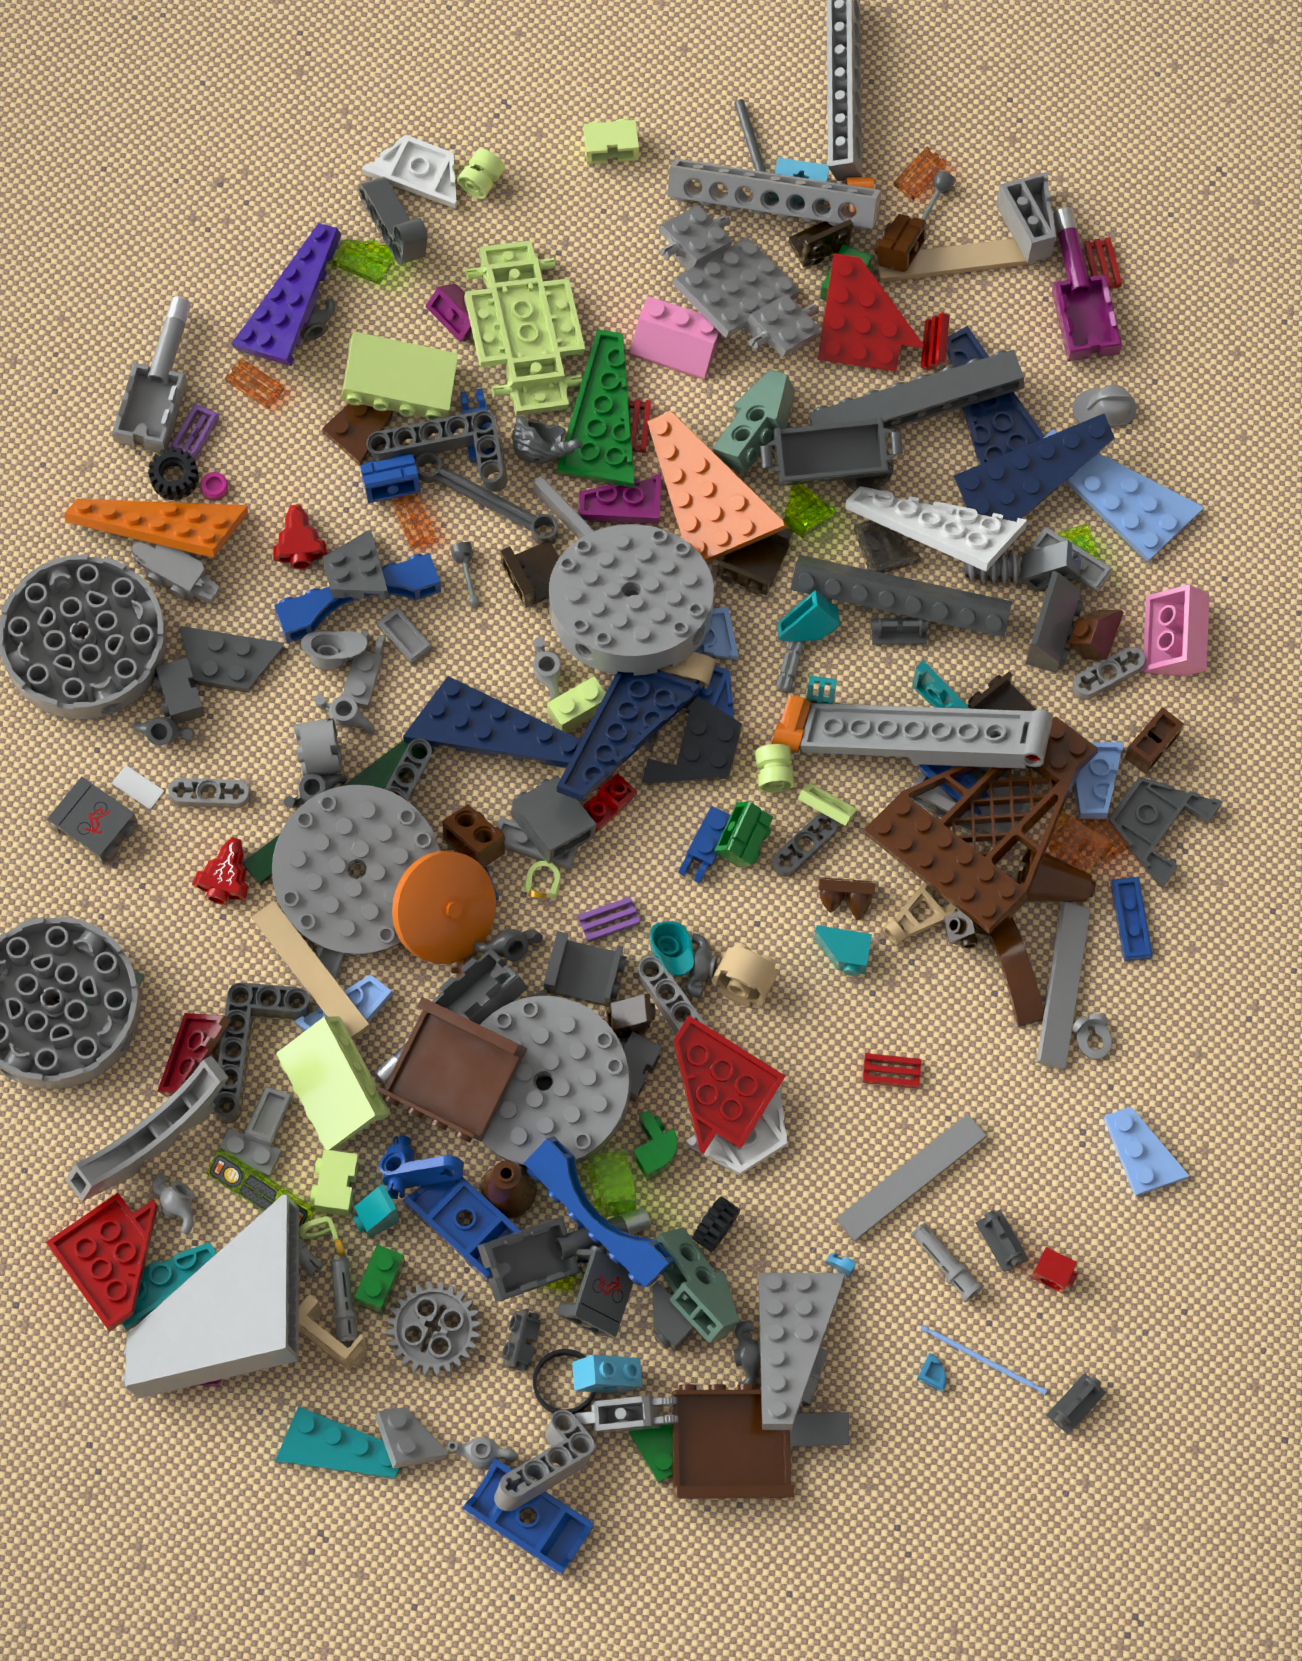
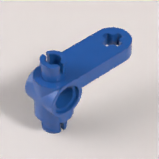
(403, 1172)

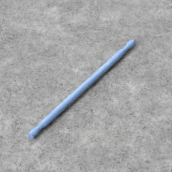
(983, 1359)

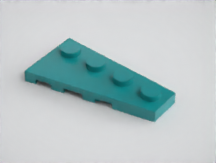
(934, 689)
(164, 1278)
(333, 1446)

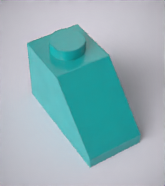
(809, 620)
(845, 948)
(376, 1212)

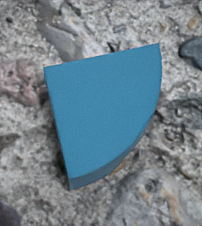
(843, 1265)
(933, 1374)

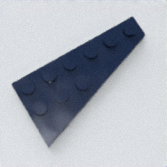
(996, 423)
(1028, 475)
(622, 724)
(485, 726)

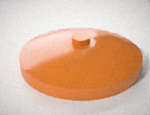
(443, 907)

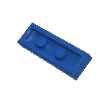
(1131, 919)

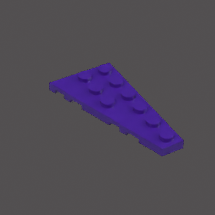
(288, 306)

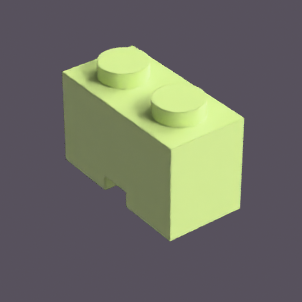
(611, 141)
(576, 705)
(335, 1174)

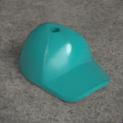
(672, 946)

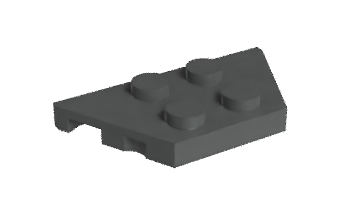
(355, 569)
(228, 659)

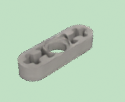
(1088, 675)
(217, 801)

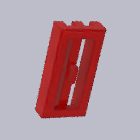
(1088, 246)
(935, 341)
(637, 405)
(895, 1060)

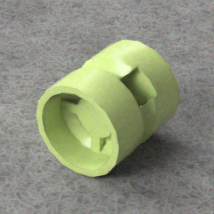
(481, 173)
(774, 768)

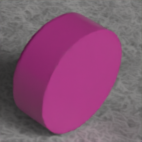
(214, 486)

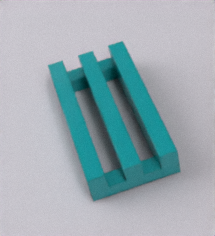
(820, 698)

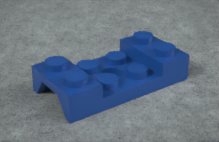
(439, 1208)
(550, 1539)

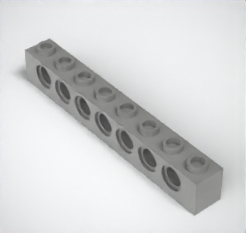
(844, 88)
(786, 187)

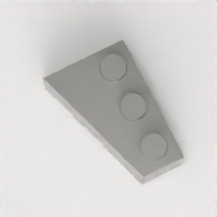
(1029, 215)

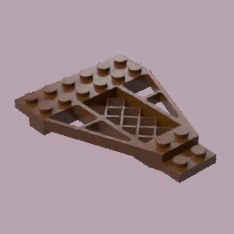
(947, 860)

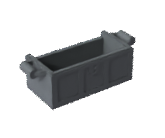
(831, 452)

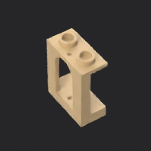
(308, 1314)

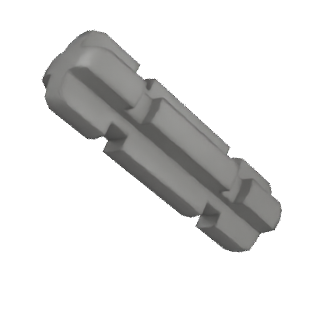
(789, 666)

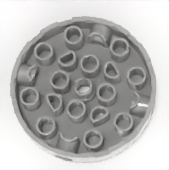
(631, 599)
(76, 674)
(316, 858)
(68, 1040)
(587, 1074)

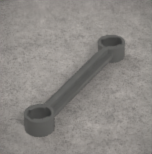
(486, 497)

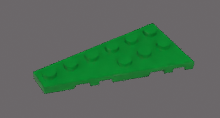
(602, 417)

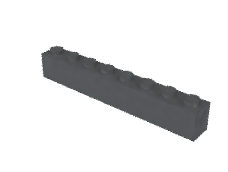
(929, 393)
(901, 595)

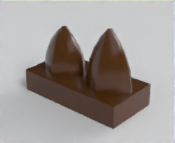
(858, 893)

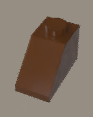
(1095, 634)

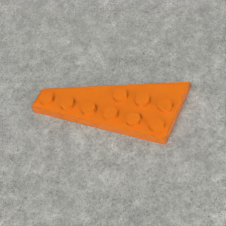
(177, 525)

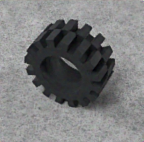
(177, 487)
(716, 1224)

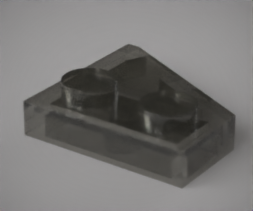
(883, 548)

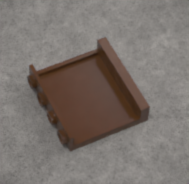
(453, 1071)
(722, 1446)

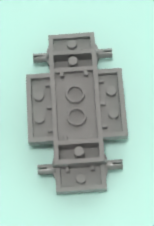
(736, 284)

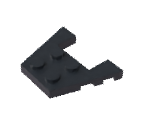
(705, 750)

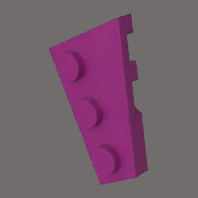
(623, 502)

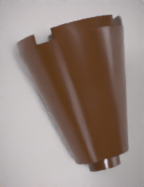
(1056, 880)
(509, 1188)

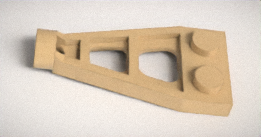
(909, 923)

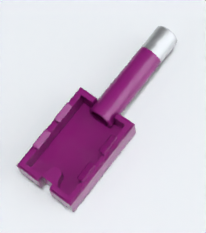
(1082, 303)

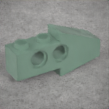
(758, 414)
(698, 1291)

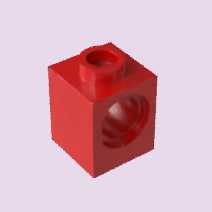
(1055, 1270)

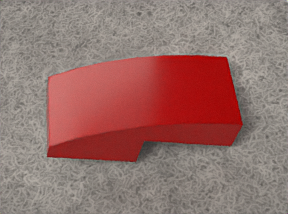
(609, 801)

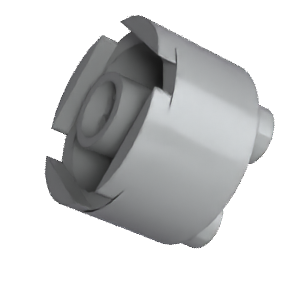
(318, 747)

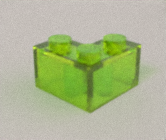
(614, 1183)

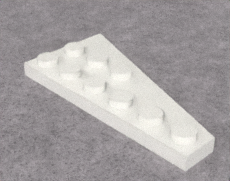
(942, 526)

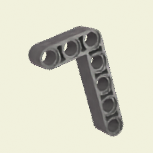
(448, 441)
(411, 765)
(241, 1038)

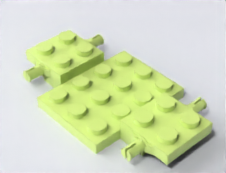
(524, 326)

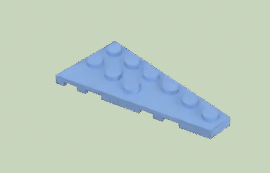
(1133, 504)

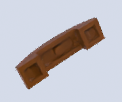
(1017, 973)

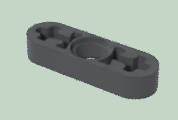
(785, 852)

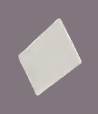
(137, 787)

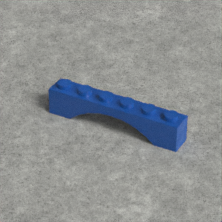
(304, 614)
(557, 1171)

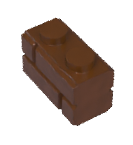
(900, 242)

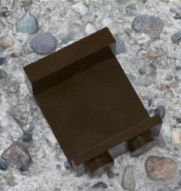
(756, 563)
(1000, 696)

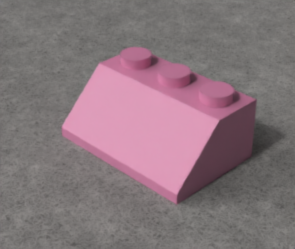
(675, 338)
(1176, 631)

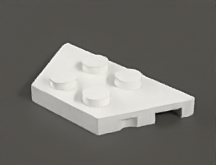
(417, 169)
(764, 1141)

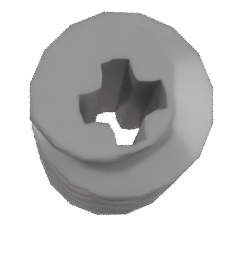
(1003, 567)

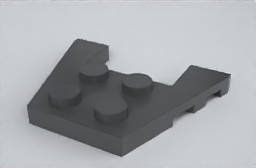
(1148, 814)

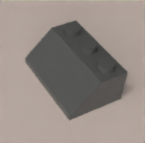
(1055, 624)

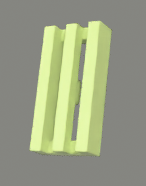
(827, 804)

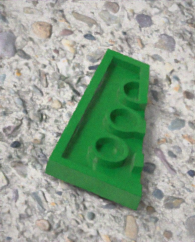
(656, 1450)

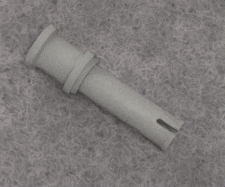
(955, 1272)
(344, 1316)

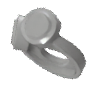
(1099, 1023)

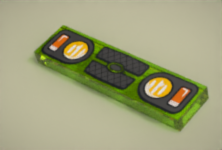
(252, 1184)

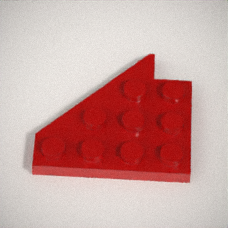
(861, 319)
(722, 1084)
(107, 1256)

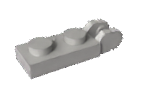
(364, 673)

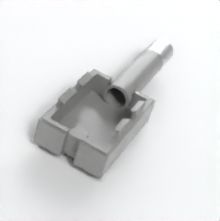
(156, 391)

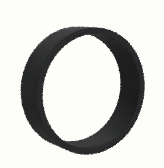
(561, 1352)

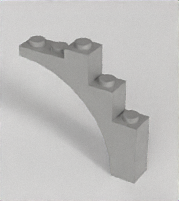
(152, 1136)

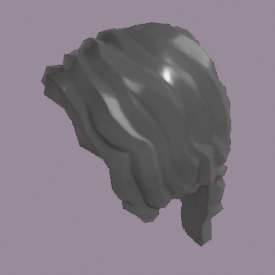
(540, 442)

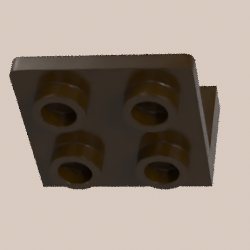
(820, 241)
(530, 571)

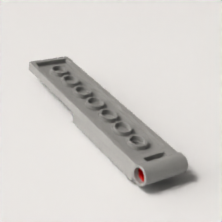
(930, 734)

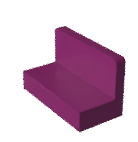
(450, 309)

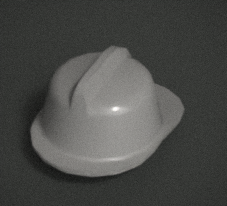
(1112, 400)
(332, 649)

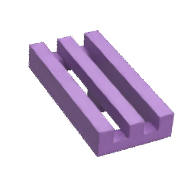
(214, 417)
(626, 902)

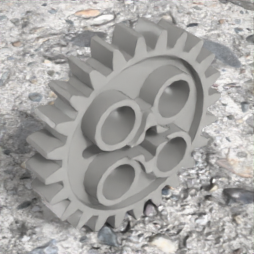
(408, 1319)

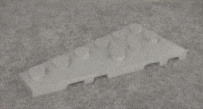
(792, 1329)

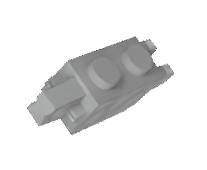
(176, 571)
(628, 1414)

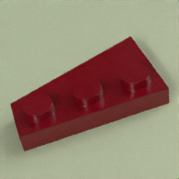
(193, 1043)

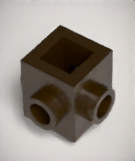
(963, 930)

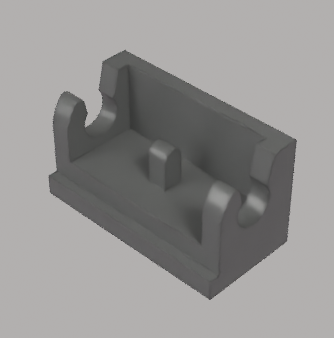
(1040, 563)
(820, 1429)

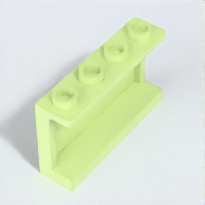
(399, 376)
(332, 1082)

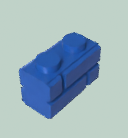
(390, 478)

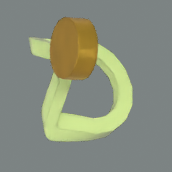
(538, 894)
(320, 1221)

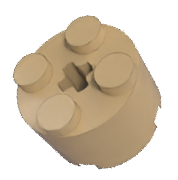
(745, 975)

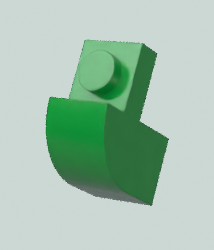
(660, 1151)

